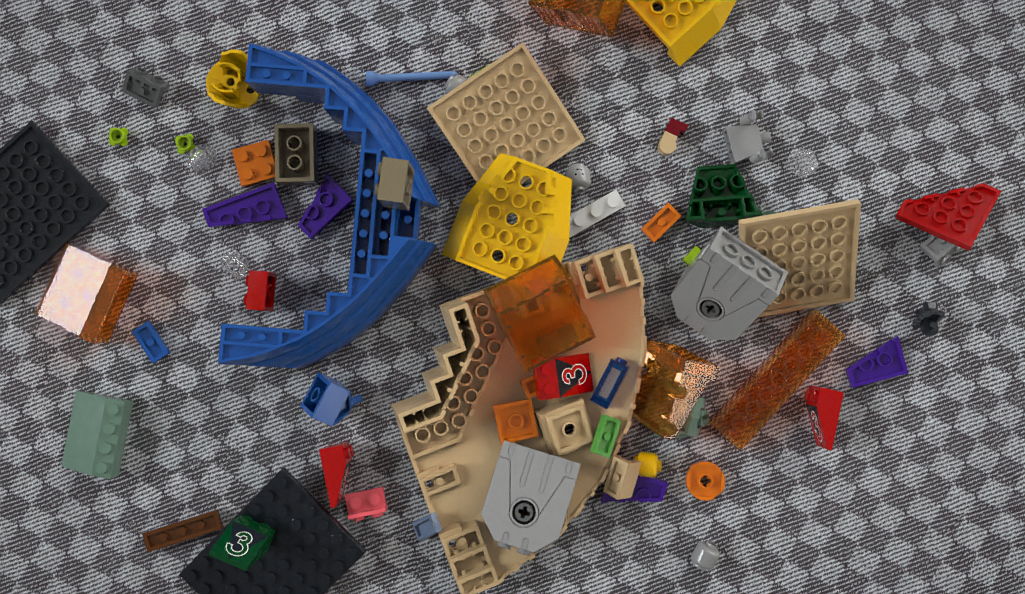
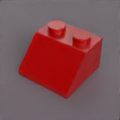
(260, 290)

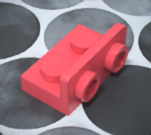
(366, 503)

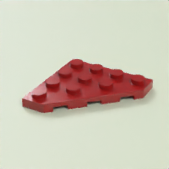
(951, 215)

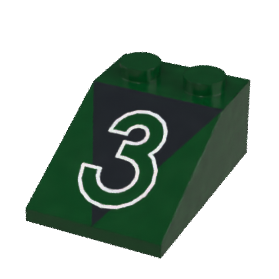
(243, 542)

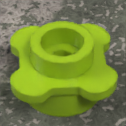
(114, 132)
(180, 140)

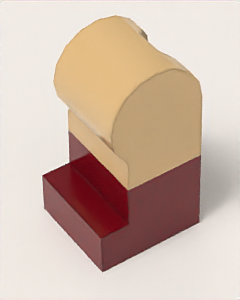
(668, 140)

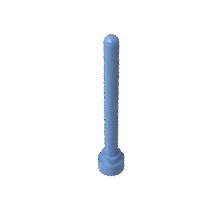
(374, 78)

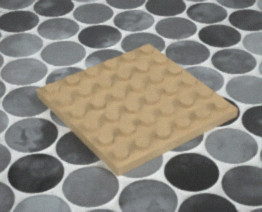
(506, 112)
(815, 249)

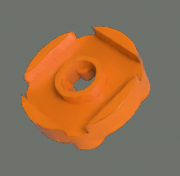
(698, 471)

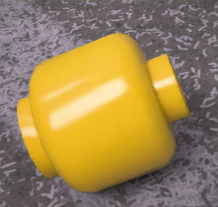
(650, 464)

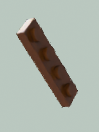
(182, 530)

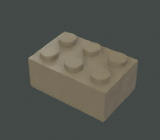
(296, 154)
(395, 183)

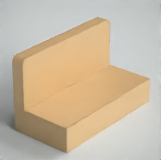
(622, 477)

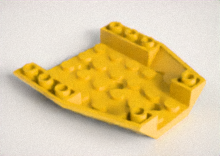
(683, 23)
(483, 225)

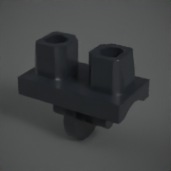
(928, 318)

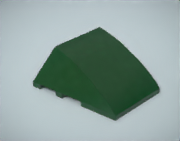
(720, 197)

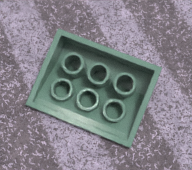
(97, 434)

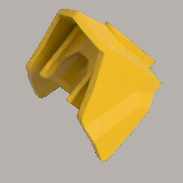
(226, 72)

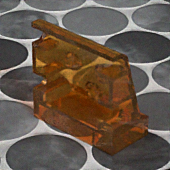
(86, 294)
(671, 387)

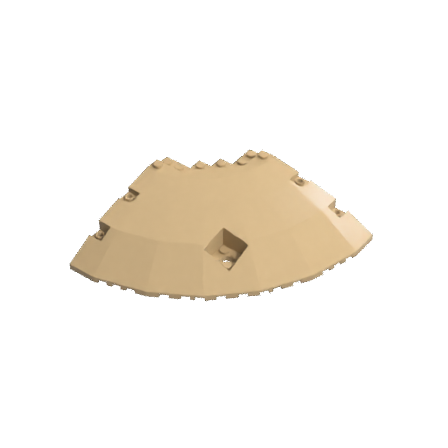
(453, 424)

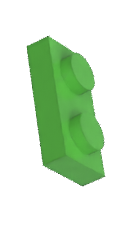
(605, 436)

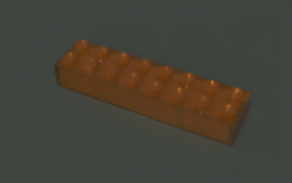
(776, 379)

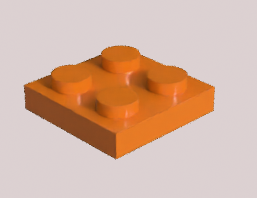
(255, 163)
(515, 420)

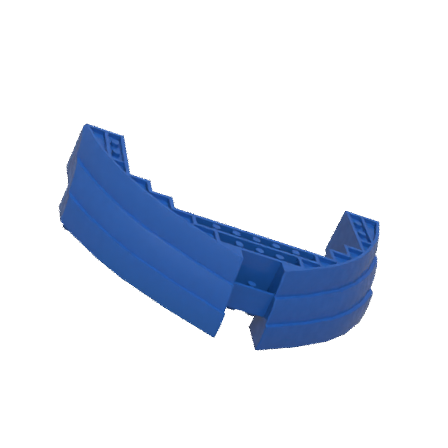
(384, 240)

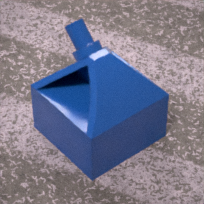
(328, 400)

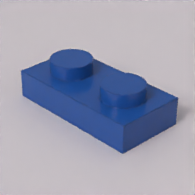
(151, 342)

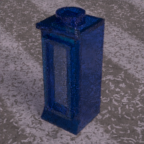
(610, 382)

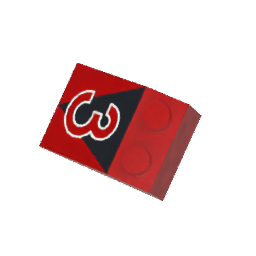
(563, 377)
(823, 411)
(336, 465)

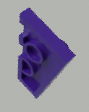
(326, 206)
(878, 365)
(645, 490)

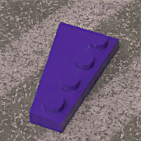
(250, 207)

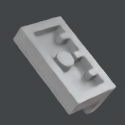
(939, 250)

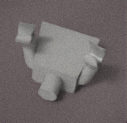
(745, 140)

